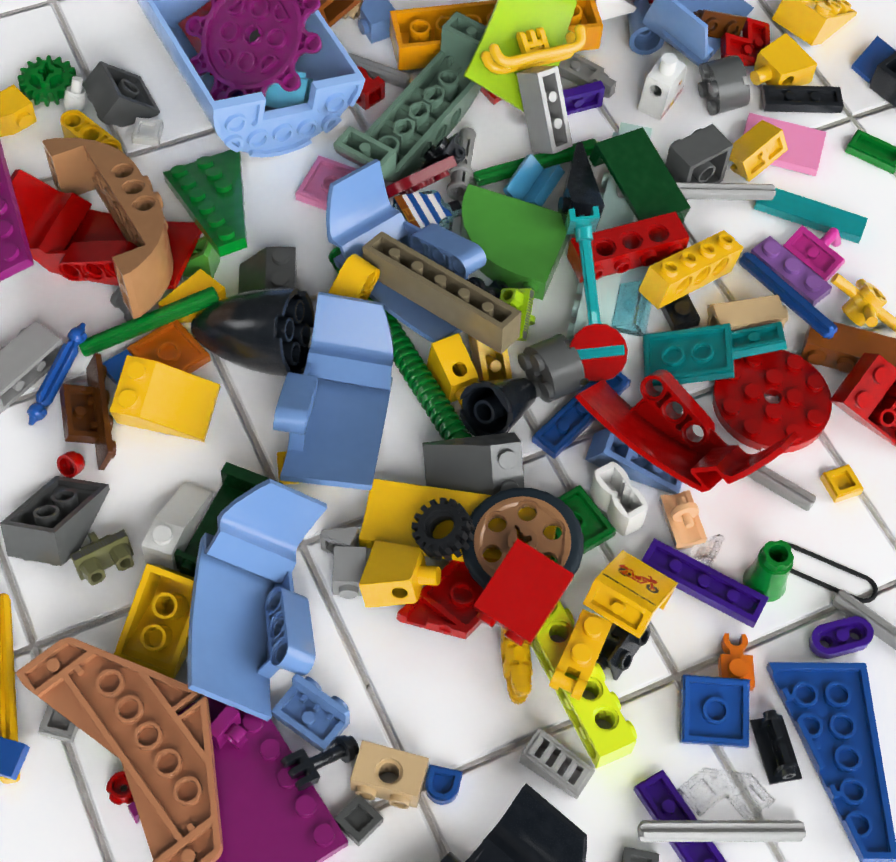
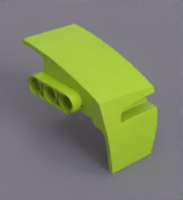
(504, 23)

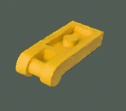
(581, 653)

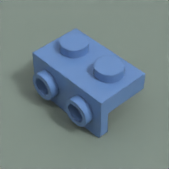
(312, 713)

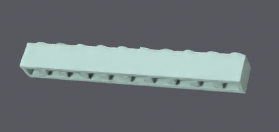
(615, 213)

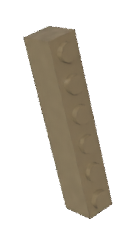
(444, 293)

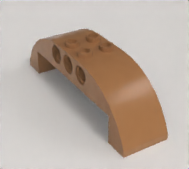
(89, 165)

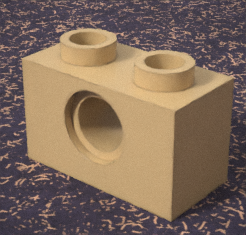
(378, 759)

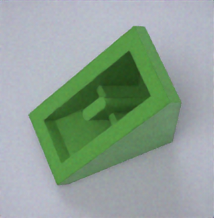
(203, 258)

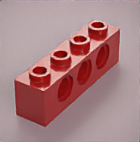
(632, 245)

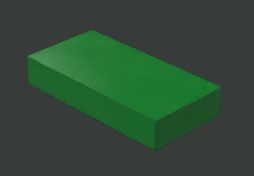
(873, 151)

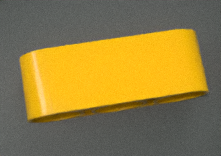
(78, 125)
(355, 278)

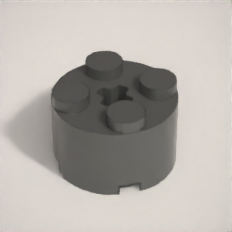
(724, 84)
(552, 368)

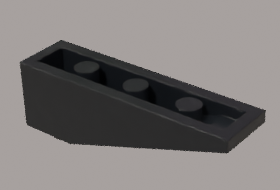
(580, 187)

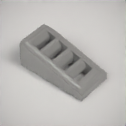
(563, 754)

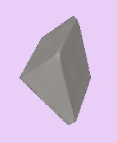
(339, 537)

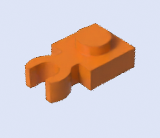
(734, 663)

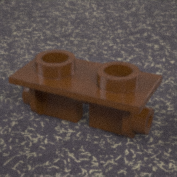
(721, 23)

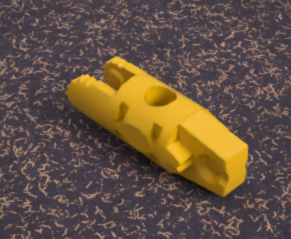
(516, 668)

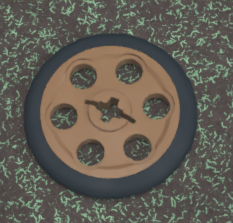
(506, 505)

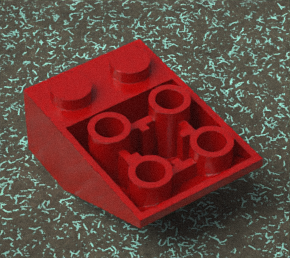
(870, 395)

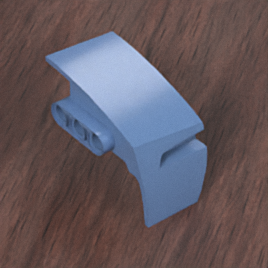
(341, 398)

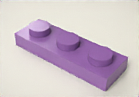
(792, 270)

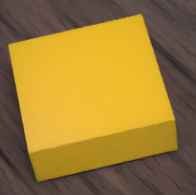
(841, 483)

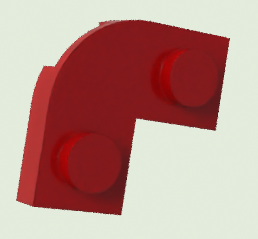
(755, 38)

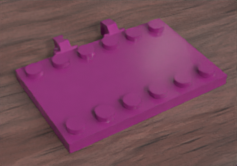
(260, 805)

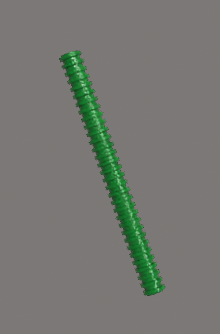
(420, 379)

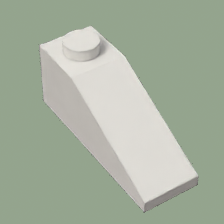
(175, 525)

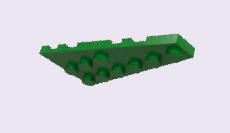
(213, 198)

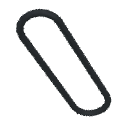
(839, 566)

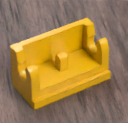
(757, 150)

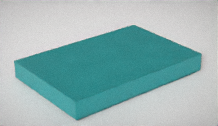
(691, 354)

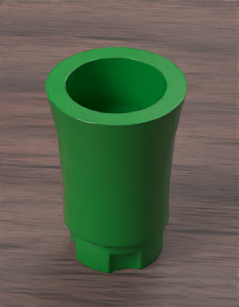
(770, 570)

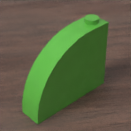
(517, 238)

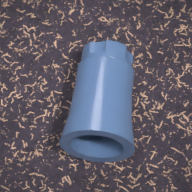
(641, 38)

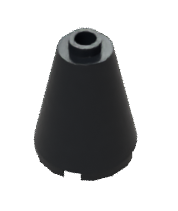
(495, 405)

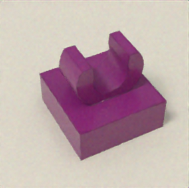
(227, 728)

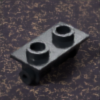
(444, 149)
(620, 654)
(775, 748)

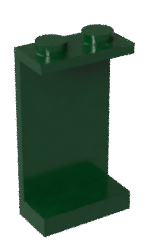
(640, 175)
(234, 483)

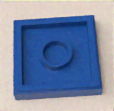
(714, 711)

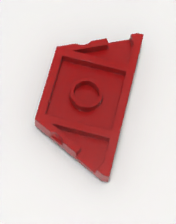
(446, 606)

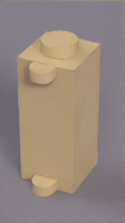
(748, 312)

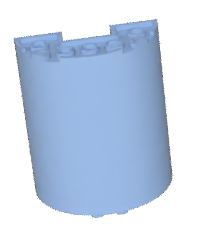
(245, 120)

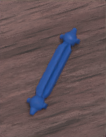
(56, 374)

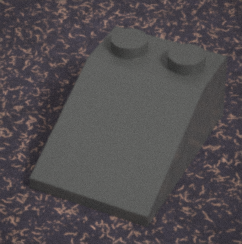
(475, 463)
(53, 520)

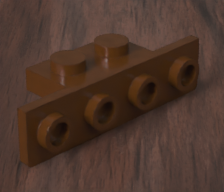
(87, 413)

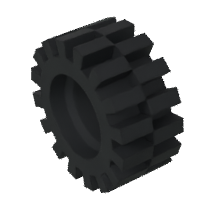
(454, 540)

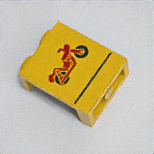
(629, 593)

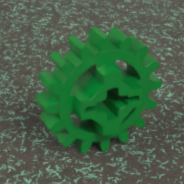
(46, 80)

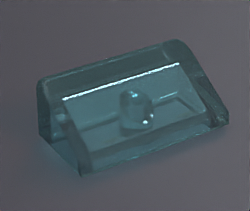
(631, 310)

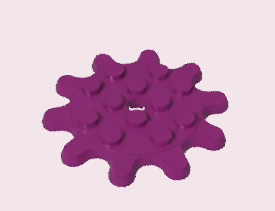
(258, 64)

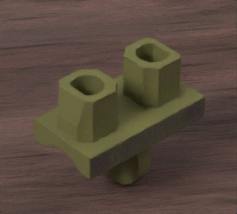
(102, 554)

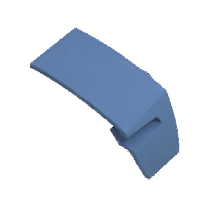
(684, 30)
(361, 210)
(244, 599)

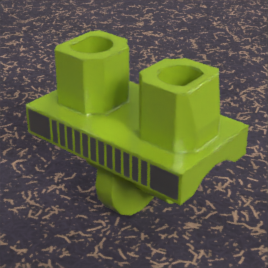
(522, 300)

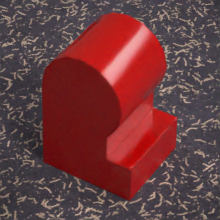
(372, 91)

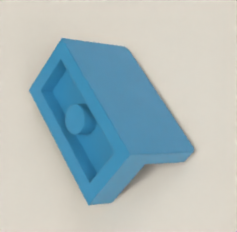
(533, 182)

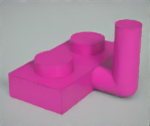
(816, 251)

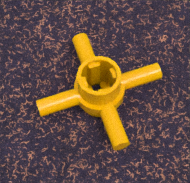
(864, 303)

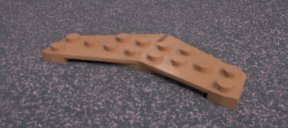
(138, 721)

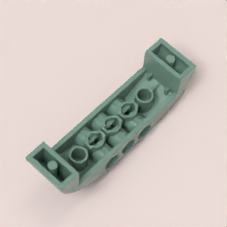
(424, 110)

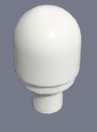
(75, 95)

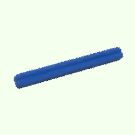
(788, 295)

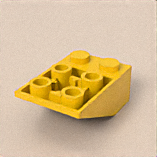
(813, 19)

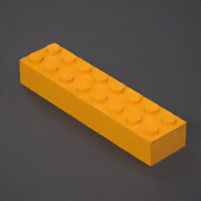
(418, 31)

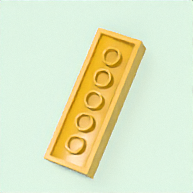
(394, 505)

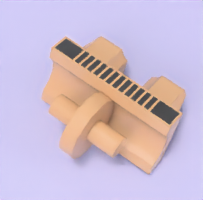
(683, 519)

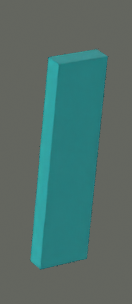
(813, 214)

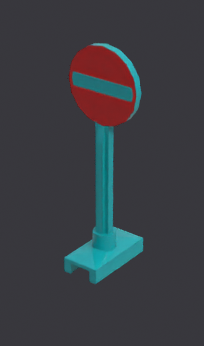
(598, 344)

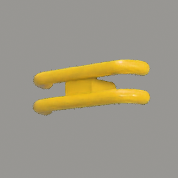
(534, 51)

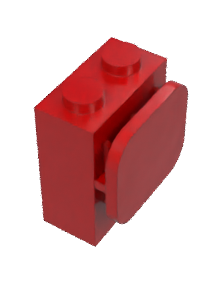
(522, 593)

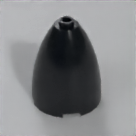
(259, 329)

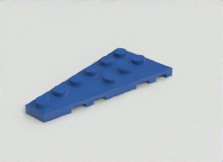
(840, 734)

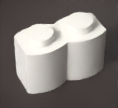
(622, 502)

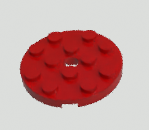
(758, 424)

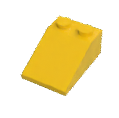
(164, 399)
(158, 621)

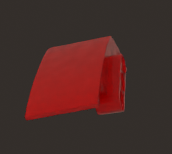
(81, 241)
(669, 438)

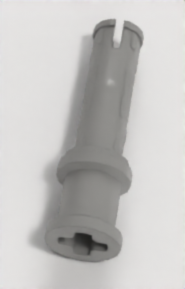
(462, 173)

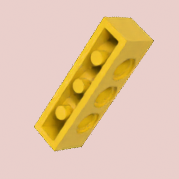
(690, 269)

